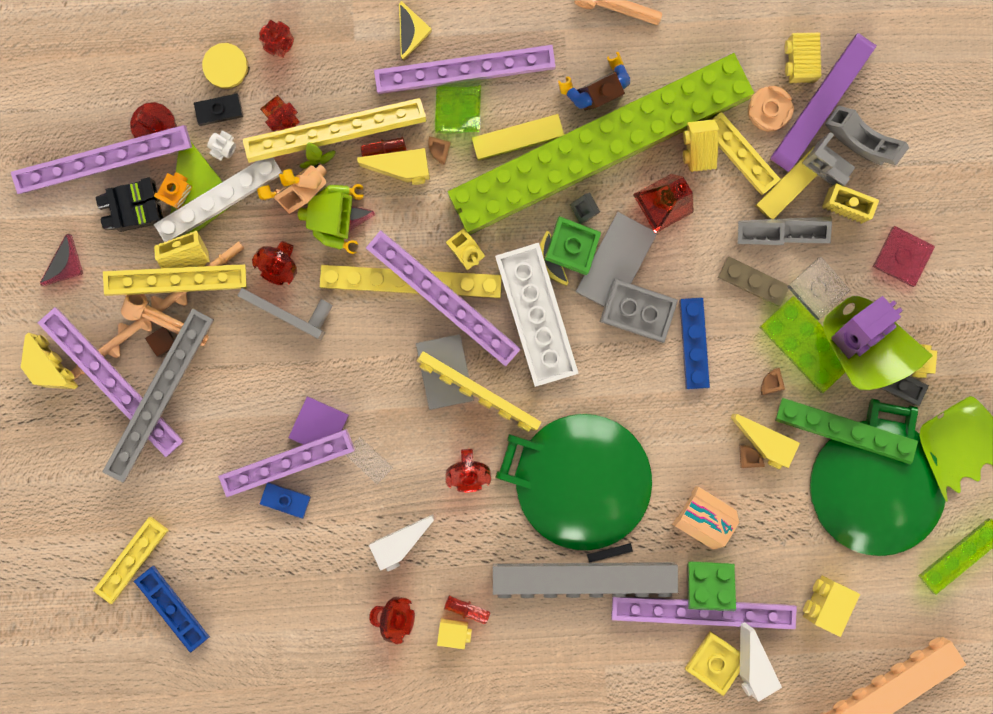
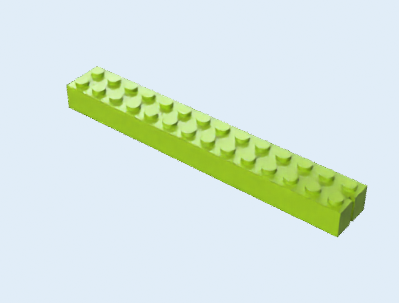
(600, 144)

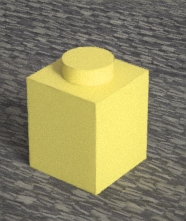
(453, 634)

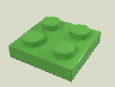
(572, 245)
(711, 586)

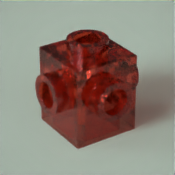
(276, 45)
(279, 114)

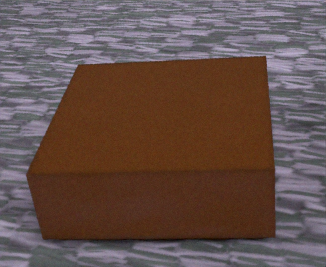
(160, 341)

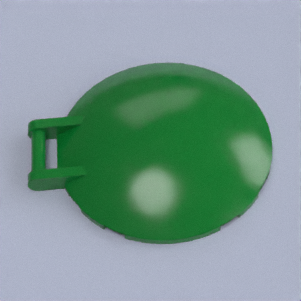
(581, 481)
(872, 499)

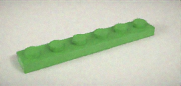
(846, 431)

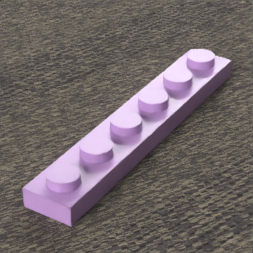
(286, 463)

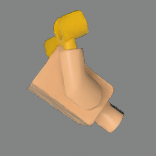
(297, 189)

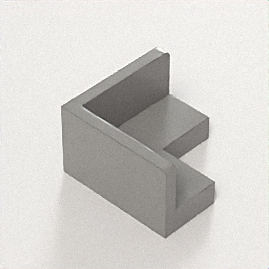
(828, 163)

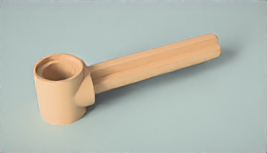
(624, 7)
(136, 307)

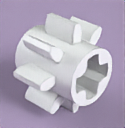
(221, 145)

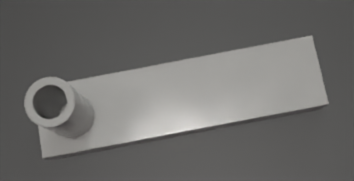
(314, 325)

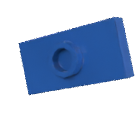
(285, 500)

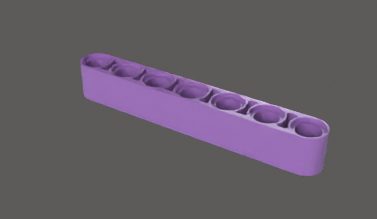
(823, 102)

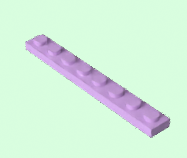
(464, 69)
(101, 159)
(443, 298)
(105, 376)
(676, 611)

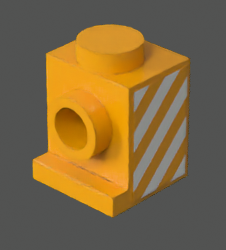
(178, 196)

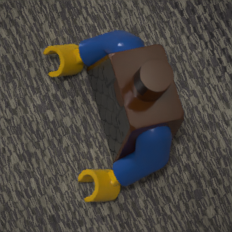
(601, 90)

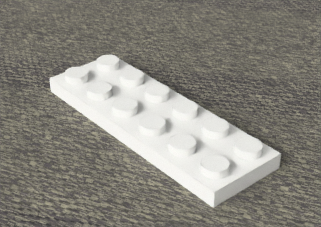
(536, 314)

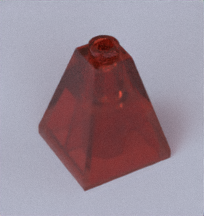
(666, 201)

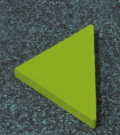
(200, 176)

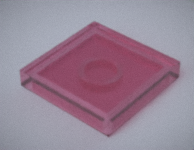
(903, 256)

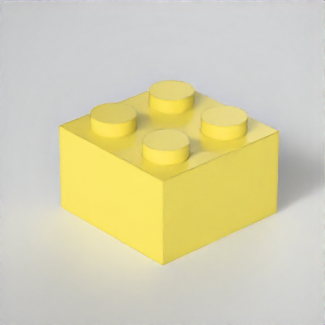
(830, 605)

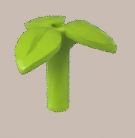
(315, 156)

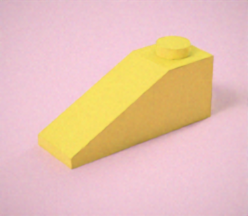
(403, 165)
(769, 444)

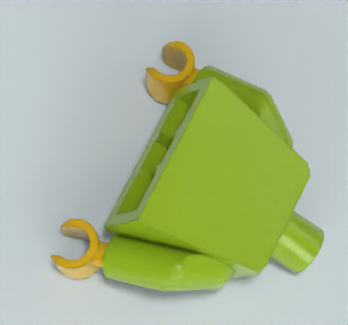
(330, 215)

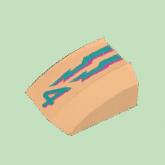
(707, 519)

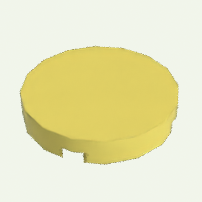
(225, 65)

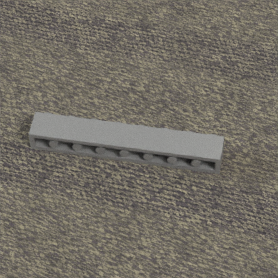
(585, 579)

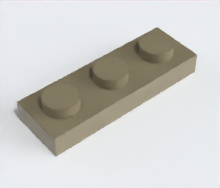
(753, 281)

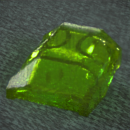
(457, 109)

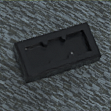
(218, 109)

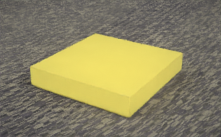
(715, 663)

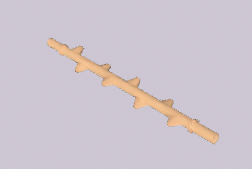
(126, 331)

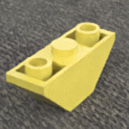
(43, 365)

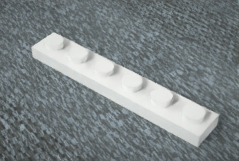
(218, 199)

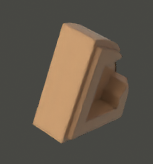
(439, 149)
(772, 382)
(750, 457)

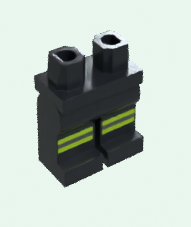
(130, 206)

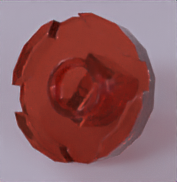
(151, 119)
(276, 263)
(468, 474)
(395, 619)

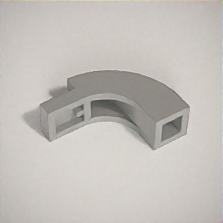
(863, 140)

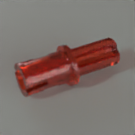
(383, 147)
(467, 610)

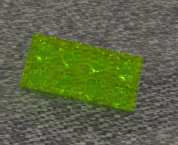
(804, 343)

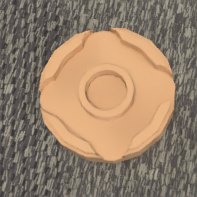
(770, 108)

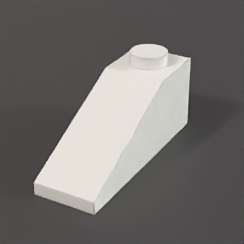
(393, 548)
(755, 666)

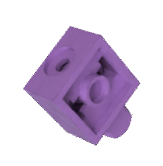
(867, 327)

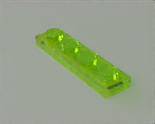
(959, 558)

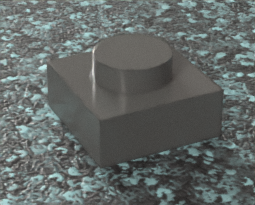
(585, 208)

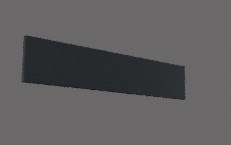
(610, 552)

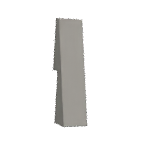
(785, 230)

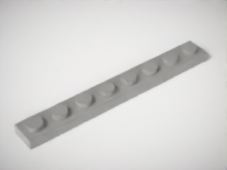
(158, 395)

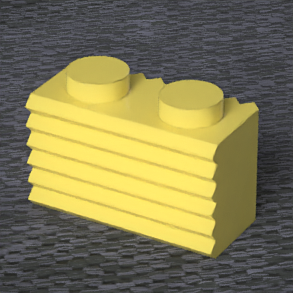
(804, 57)
(701, 145)
(850, 203)
(182, 252)

